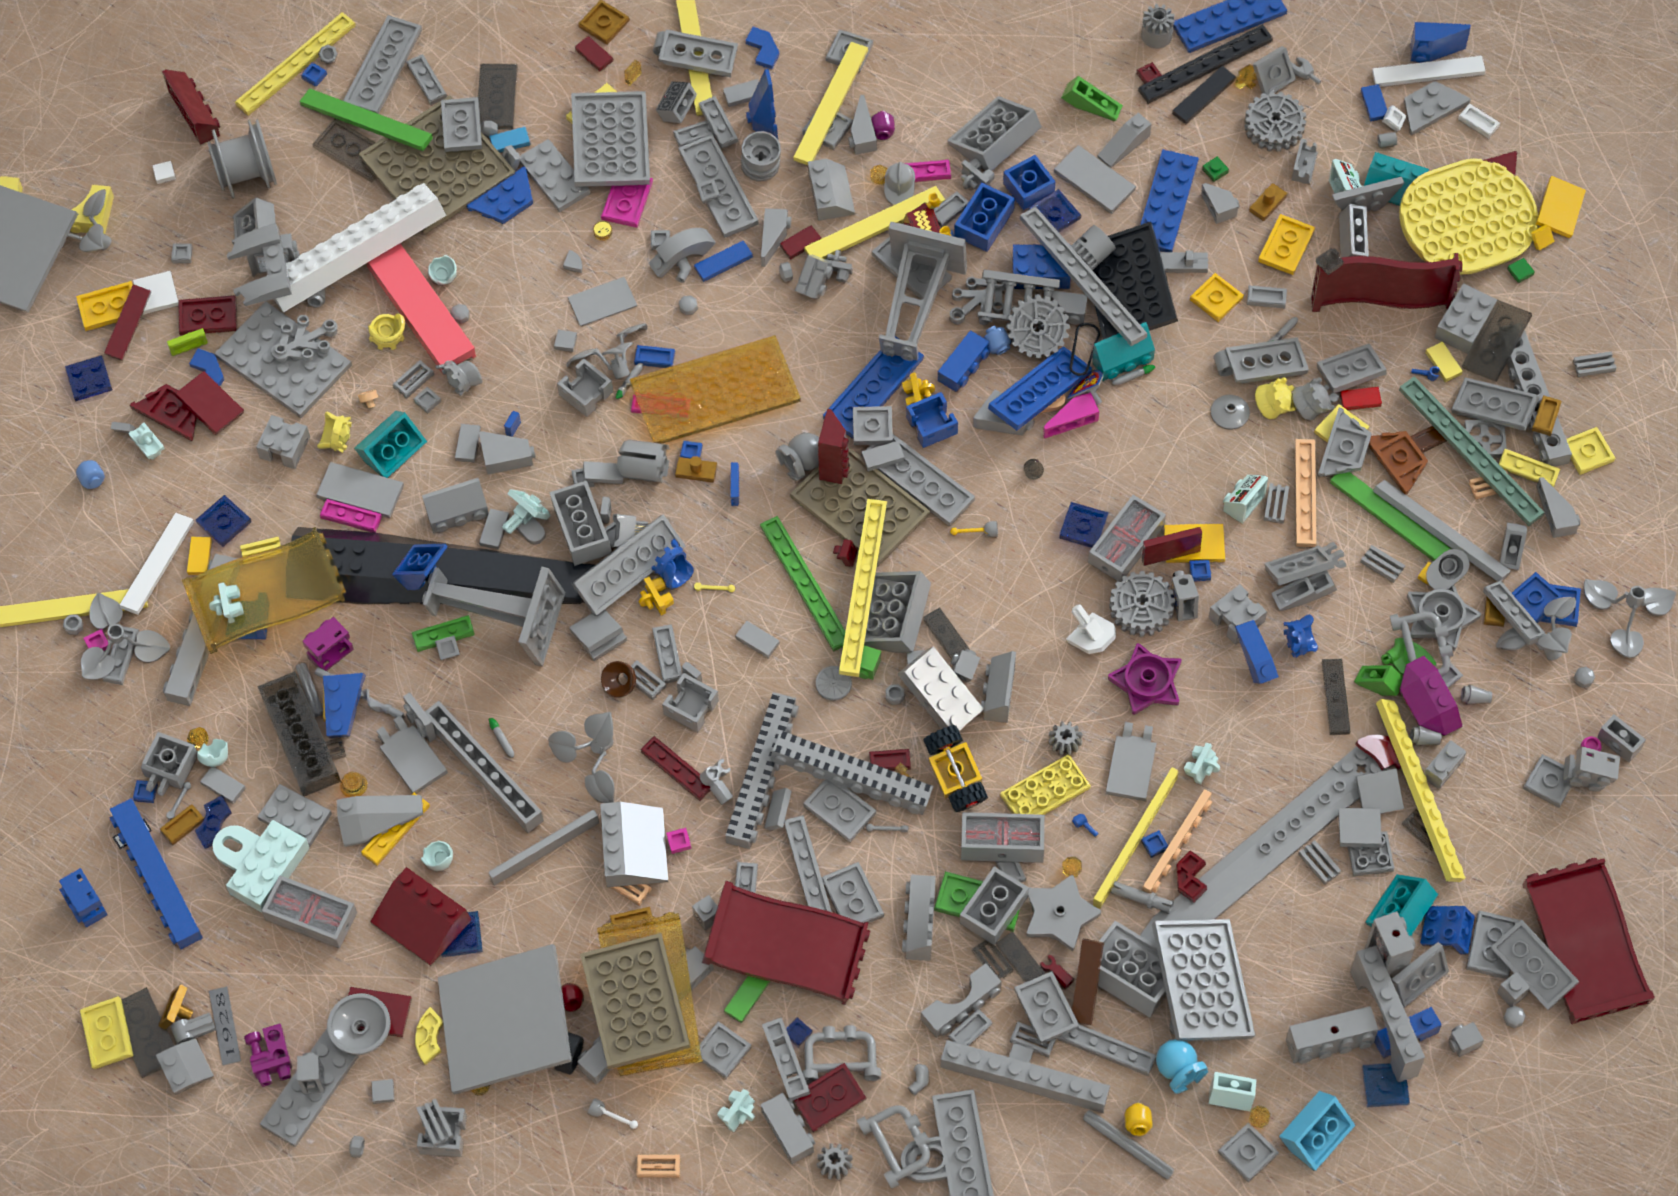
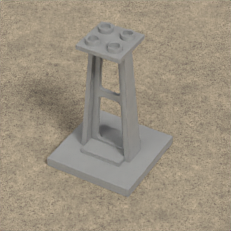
(925, 248)
(535, 615)

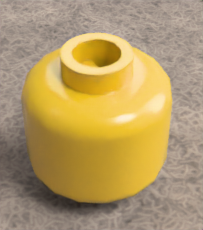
(1138, 1119)

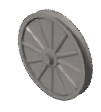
(831, 684)

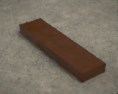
(1087, 981)

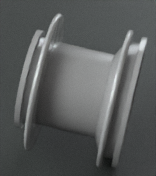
(242, 158)

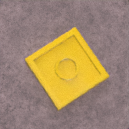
(1216, 297)

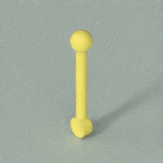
(697, 586)

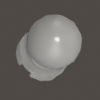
(799, 455)

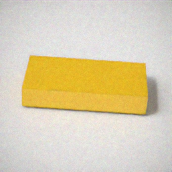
(199, 555)

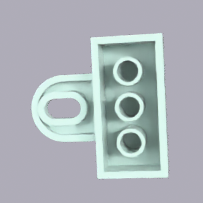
(259, 860)

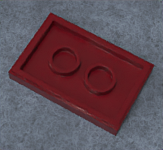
(209, 313)
(209, 403)
(1171, 546)
(396, 1004)
(830, 1097)

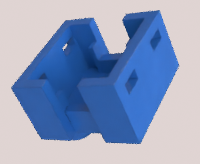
(931, 420)
(76, 897)

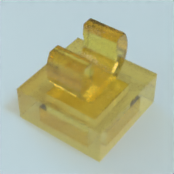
(1245, 77)

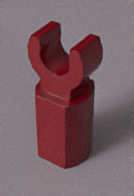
(1059, 972)

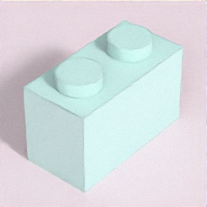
(1232, 1091)

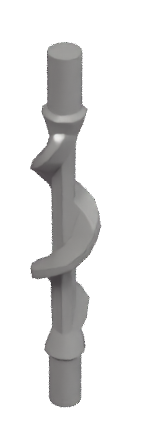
(372, 703)

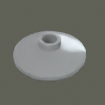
(1230, 418)

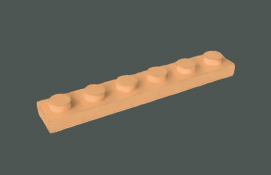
(1305, 493)
(1182, 836)

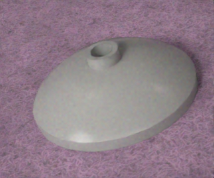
(352, 1013)

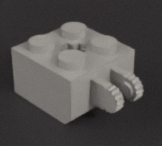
(168, 762)

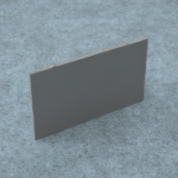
(602, 301)

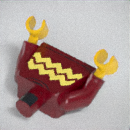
(925, 218)

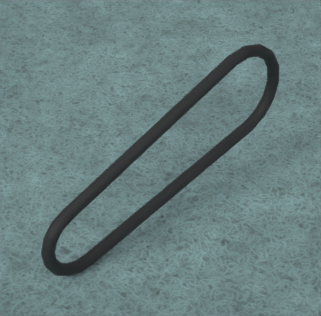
(1074, 346)

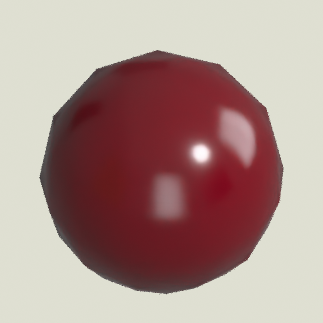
(572, 996)

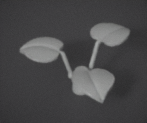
(94, 238)
(618, 364)
(1657, 602)
(107, 612)
(1552, 643)
(600, 729)

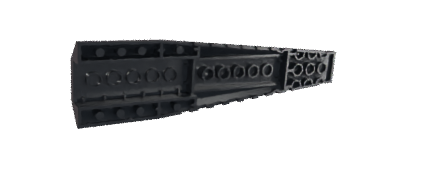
(370, 558)

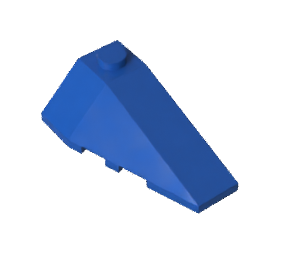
(761, 107)

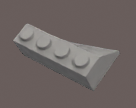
(920, 917)

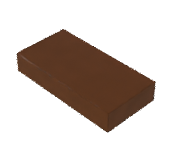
(1428, 439)

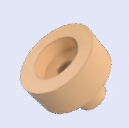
(368, 397)

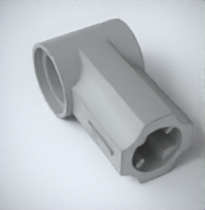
(190, 1029)

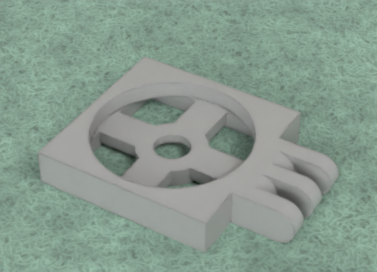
(1493, 439)

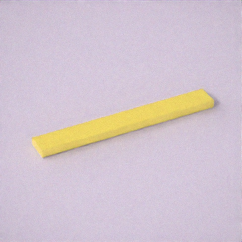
(690, 25)
(294, 64)
(831, 103)
(868, 227)
(53, 609)
(1135, 838)

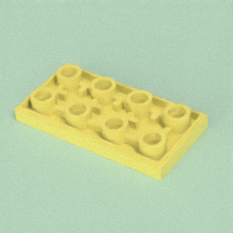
(1046, 788)

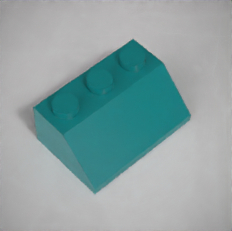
(1387, 168)
(1116, 356)
(390, 444)
(1408, 897)

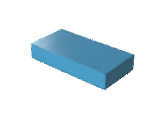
(517, 138)

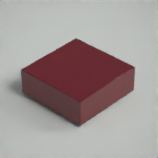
(1148, 73)

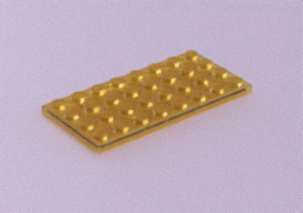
(715, 390)

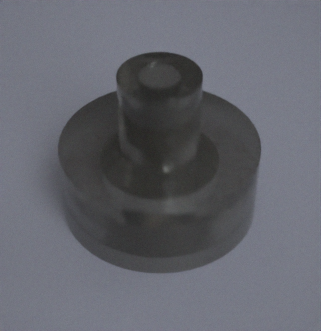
(1033, 469)

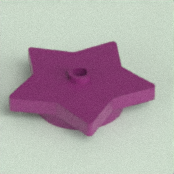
(1160, 675)

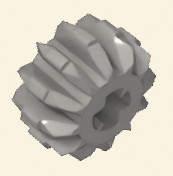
(1073, 738)
(840, 1166)

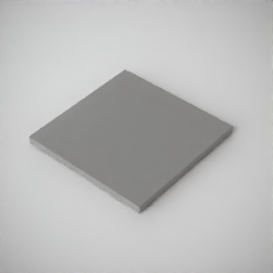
(29, 243)
(504, 1019)

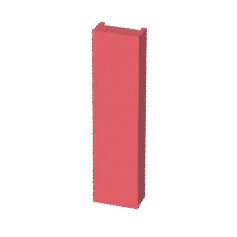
(420, 307)

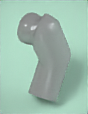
(684, 269)
(922, 1079)

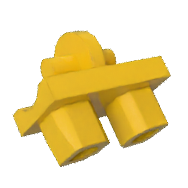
(920, 391)
(661, 602)

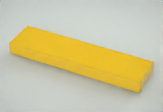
(382, 844)

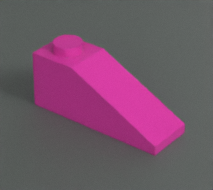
(1075, 414)

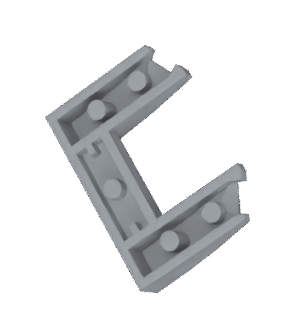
(277, 283)

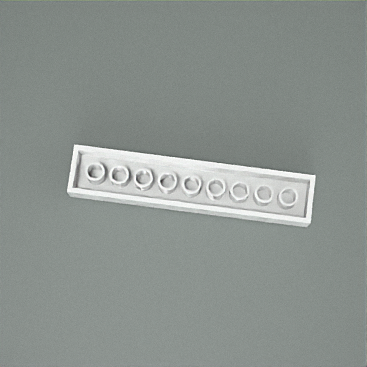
(360, 244)

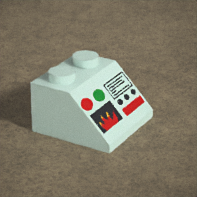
(1343, 176)
(1245, 497)

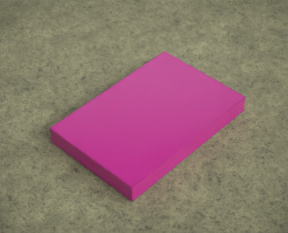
(626, 204)

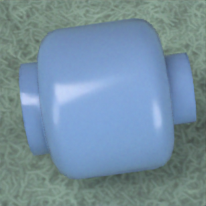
(998, 340)
(90, 474)

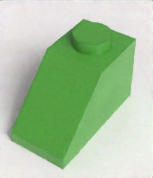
(870, 662)
(1380, 679)

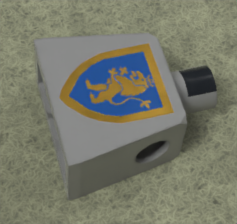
(1184, 589)

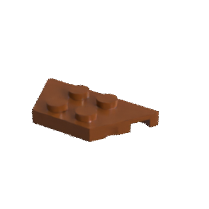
(1399, 457)

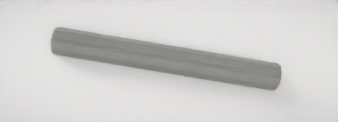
(1128, 1144)

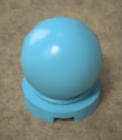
(1179, 1063)

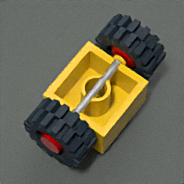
(955, 769)

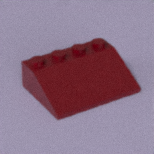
(420, 916)

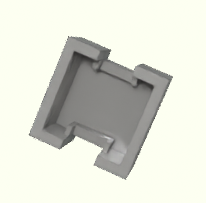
(586, 389)
(283, 440)
(1236, 609)
(691, 703)
(1592, 771)
(456, 1120)

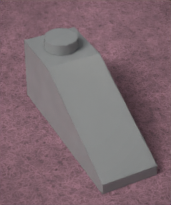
(862, 130)
(1126, 140)
(774, 232)
(1558, 511)

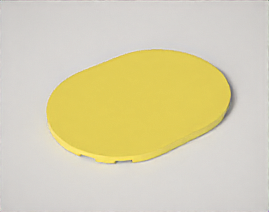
(1468, 211)

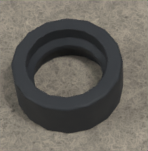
(576, 1046)

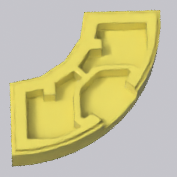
(427, 1035)

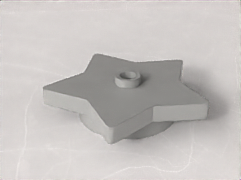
(1447, 607)
(1055, 925)

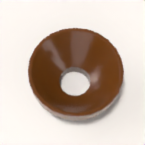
(610, 679)

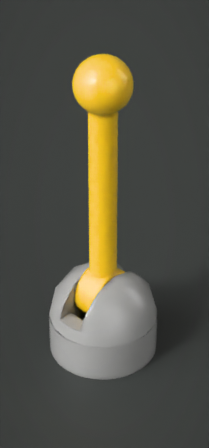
(989, 529)

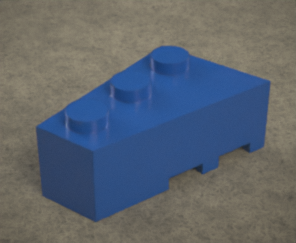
(341, 701)

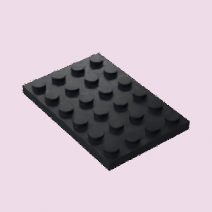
(1137, 279)

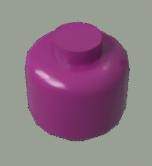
(883, 125)

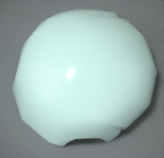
(442, 270)
(213, 754)
(437, 856)

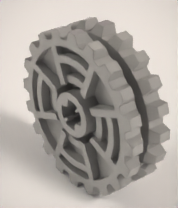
(1275, 121)
(1044, 339)
(1144, 589)

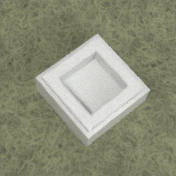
(1394, 118)
(164, 172)

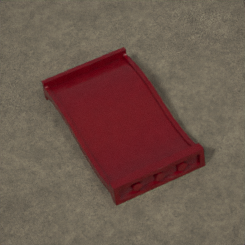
(1388, 283)
(1590, 937)
(786, 943)

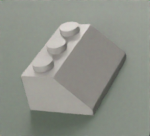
(830, 189)
(455, 505)
(999, 687)

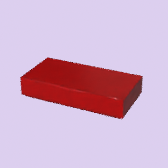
(1361, 398)

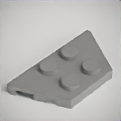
(1431, 105)
(1370, 196)
(1345, 446)

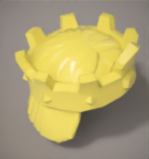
(387, 330)
(1275, 398)
(335, 432)

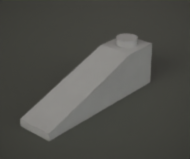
(369, 815)

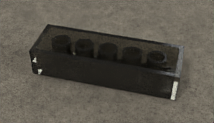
(299, 734)

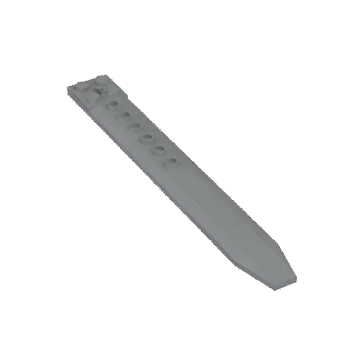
(1272, 842)

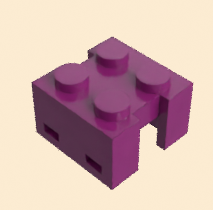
(327, 643)

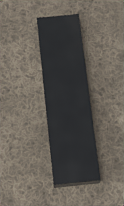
(1204, 95)

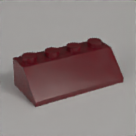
(191, 105)
(833, 450)

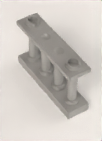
(1010, 281)

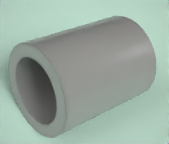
(1387, 139)

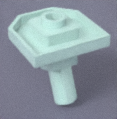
(527, 508)

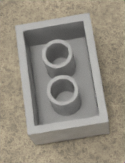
(1465, 318)
(994, 905)

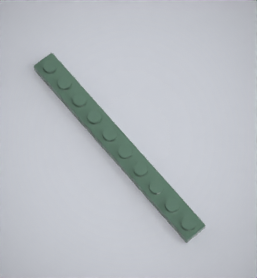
(1471, 451)

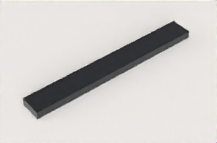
(1205, 64)

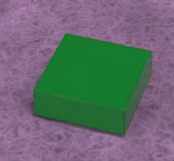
(1521, 270)

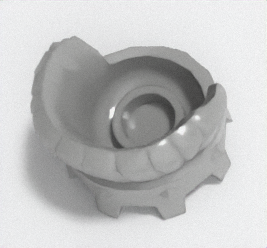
(461, 375)
(1313, 399)

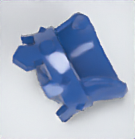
(673, 566)
(1300, 636)

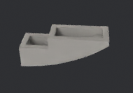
(1304, 590)

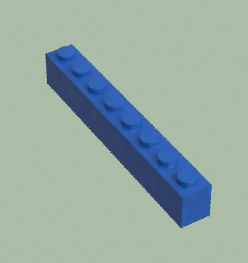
(156, 874)

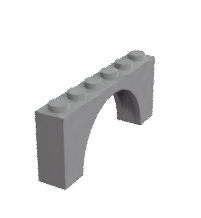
(1370, 973)

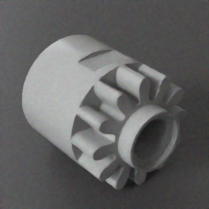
(1157, 26)
(1093, 246)

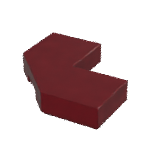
(1186, 870)

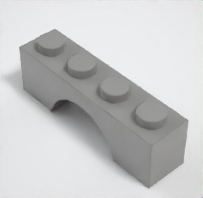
(941, 1016)

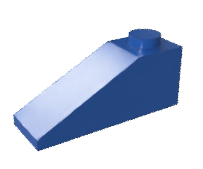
(1256, 653)

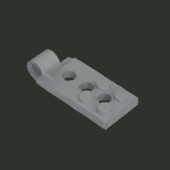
(669, 40)
(1232, 360)

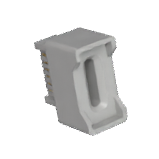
(625, 528)

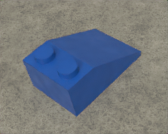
(1437, 40)
(418, 565)

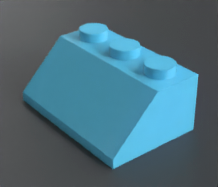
(1317, 1130)

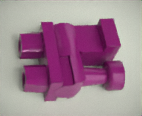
(272, 1060)

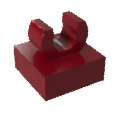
(846, 552)

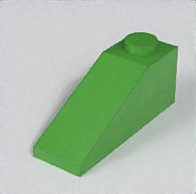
(1091, 99)

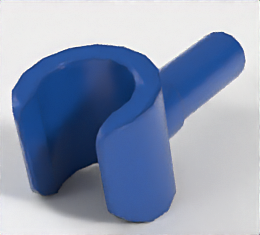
(1429, 373)
(1080, 820)

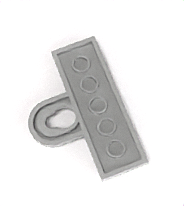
(959, 1144)

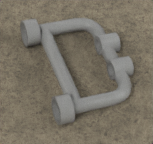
(1440, 632)
(870, 1068)
(921, 1140)

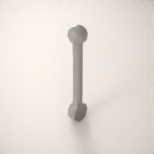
(170, 815)
(869, 827)

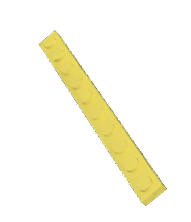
(863, 588)
(1420, 791)

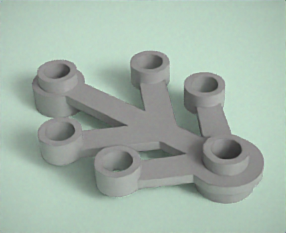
(978, 297)
(303, 341)

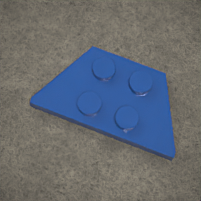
(505, 199)

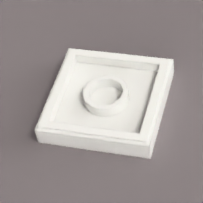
(162, 289)

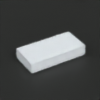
(1479, 121)

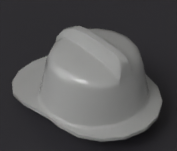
(899, 183)
(1447, 569)

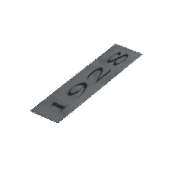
(224, 1026)

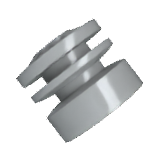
(760, 156)

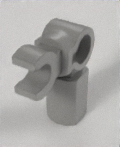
(711, 778)

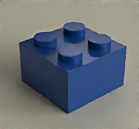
(1028, 182)

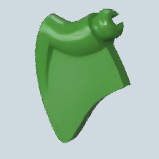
(1399, 658)

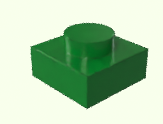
(1215, 169)

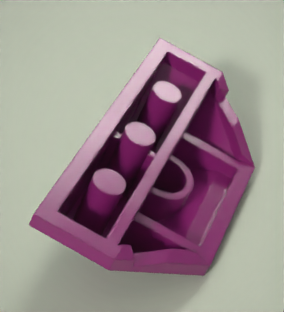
(1429, 697)

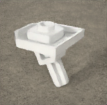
(1093, 632)

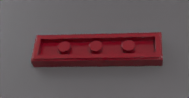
(127, 322)
(675, 767)

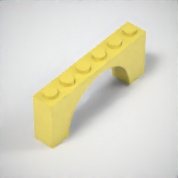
(82, 223)

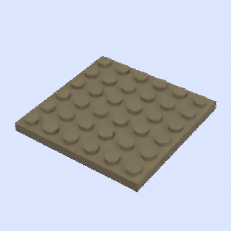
(451, 176)

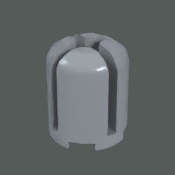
(643, 460)

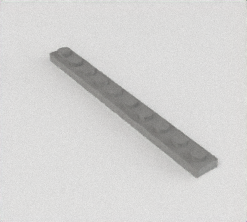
(1083, 276)

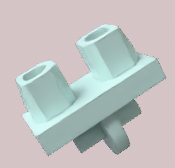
(146, 441)
(229, 609)
(1205, 763)
(739, 1110)

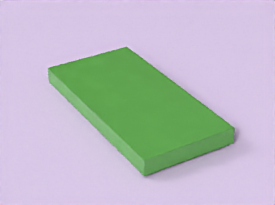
(957, 892)

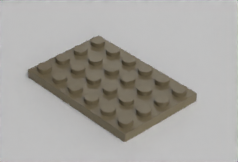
(844, 505)
(635, 1001)

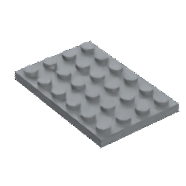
(610, 139)
(290, 382)
(1203, 980)

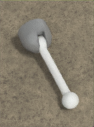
(597, 1108)

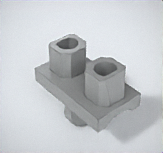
(972, 176)
(843, 269)

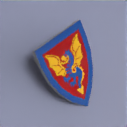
(1090, 385)

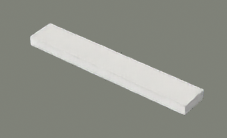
(1428, 71)
(156, 563)

